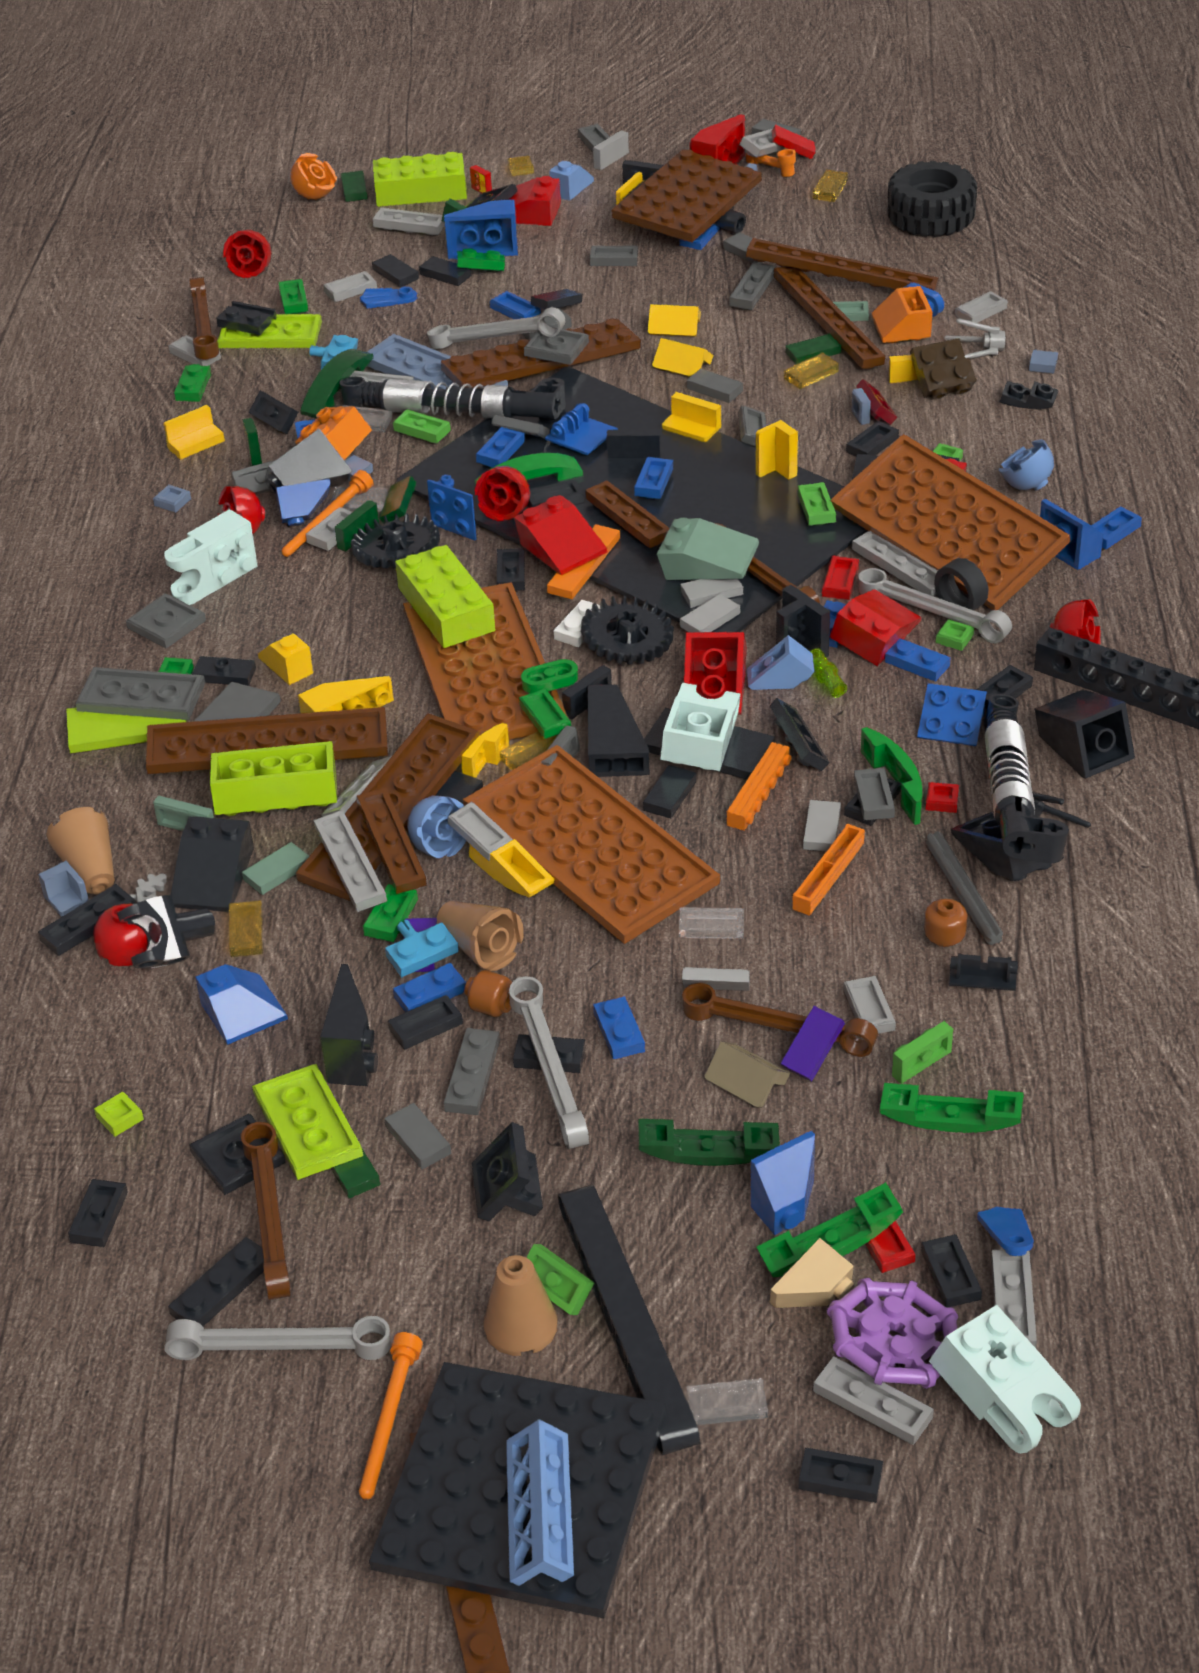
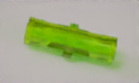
(833, 682)

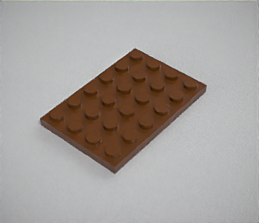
(687, 195)

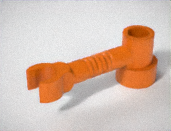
(785, 161)

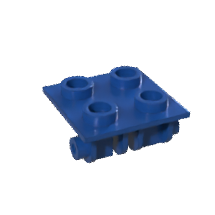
(579, 431)
(451, 507)
(952, 714)

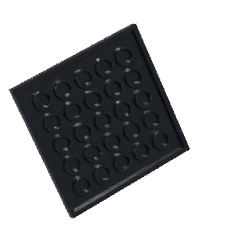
(453, 1491)

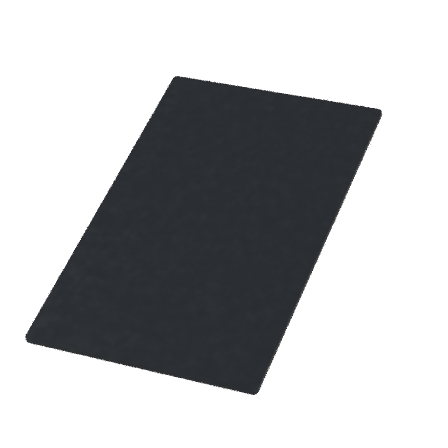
(707, 482)

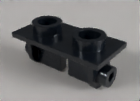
(995, 974)

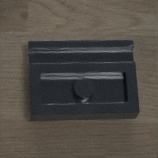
(246, 317)

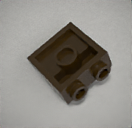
(942, 368)

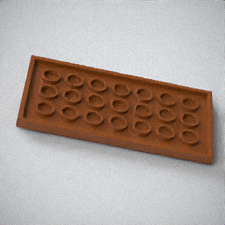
(948, 515)
(481, 677)
(595, 844)

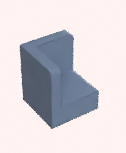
(63, 888)

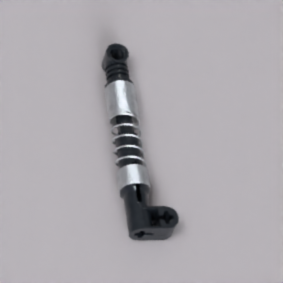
(544, 401)
(1013, 793)

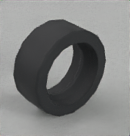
(970, 576)

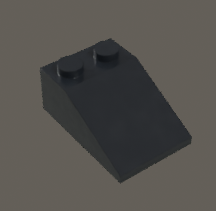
(984, 841)
(211, 863)
(347, 1036)

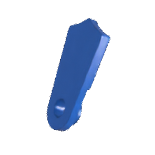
(387, 296)
(1008, 1229)

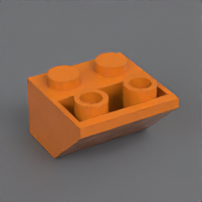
(903, 316)
(341, 426)

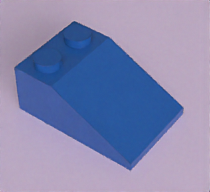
(483, 229)

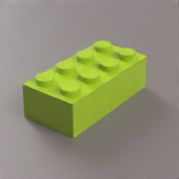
(419, 179)
(445, 596)
(273, 778)

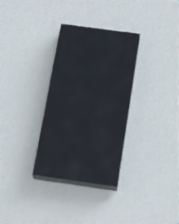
(742, 753)

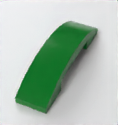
(544, 464)
(882, 752)
(951, 1114)
(844, 1233)

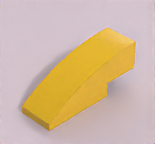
(514, 869)

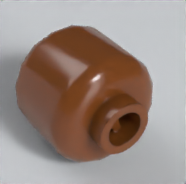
(945, 922)
(488, 993)

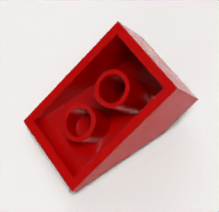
(721, 140)
(537, 201)
(558, 535)
(872, 625)
(716, 663)

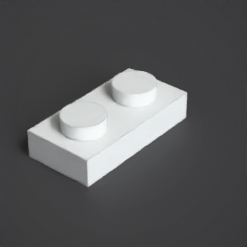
(569, 629)

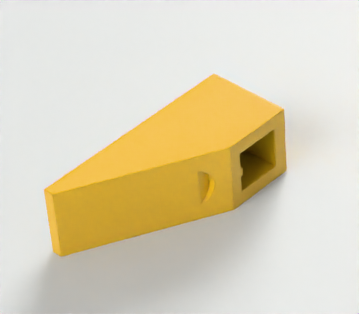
(347, 695)

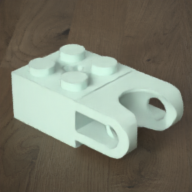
(212, 556)
(699, 728)
(1004, 1379)

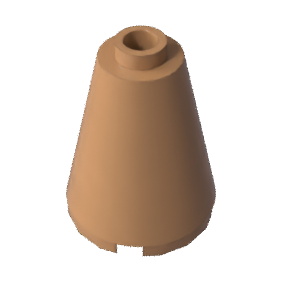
(85, 844)
(483, 932)
(519, 1309)

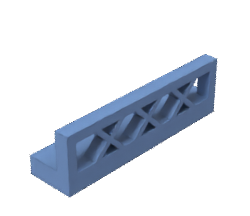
(549, 1501)

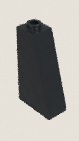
(613, 735)

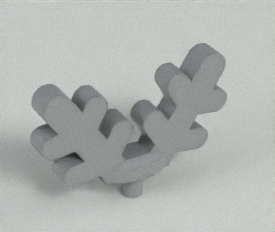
(149, 888)

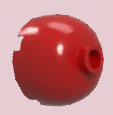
(247, 253)
(502, 493)
(244, 503)
(1078, 620)
(117, 939)

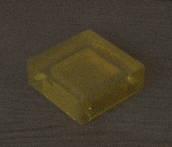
(520, 165)

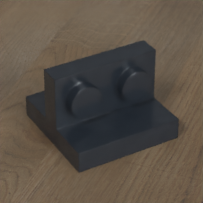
(803, 620)
(506, 1176)

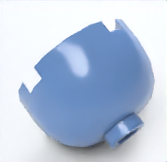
(1029, 467)
(430, 828)

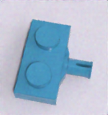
(337, 345)
(420, 948)

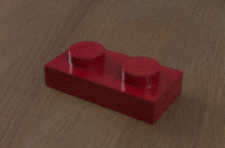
(879, 407)

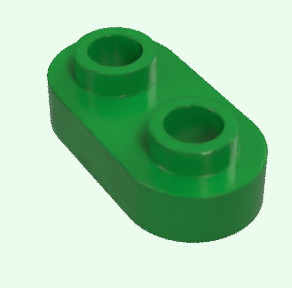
(550, 676)

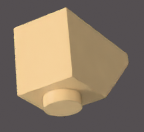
(814, 1279)

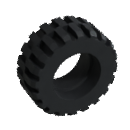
(932, 198)

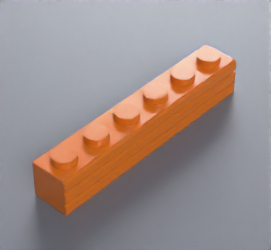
(758, 786)
(828, 869)

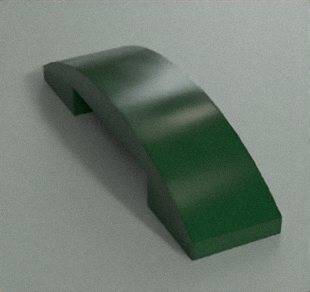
(328, 380)
(706, 1147)

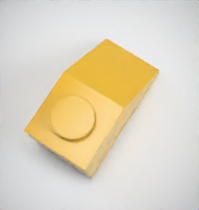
(288, 658)

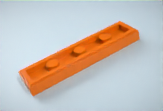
(572, 581)

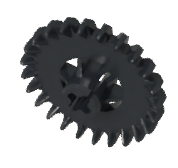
(394, 541)
(628, 628)

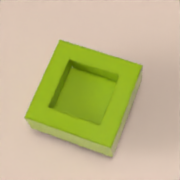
(118, 1114)

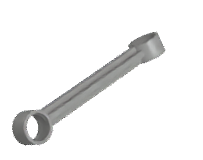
(444, 335)
(877, 579)
(571, 1120)
(188, 1338)

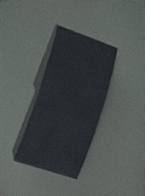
(1039, 397)

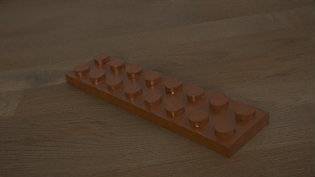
(509, 362)
(190, 744)
(410, 776)

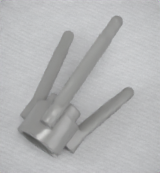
(993, 340)

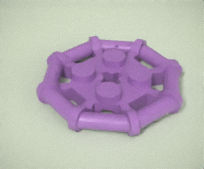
(875, 1348)

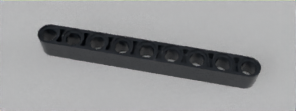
(627, 1315)

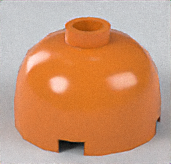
(312, 177)

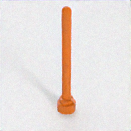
(359, 483)
(404, 1350)

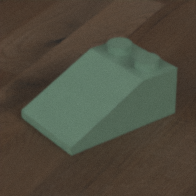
(705, 551)

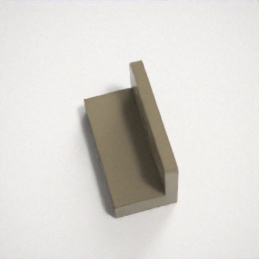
(744, 1073)

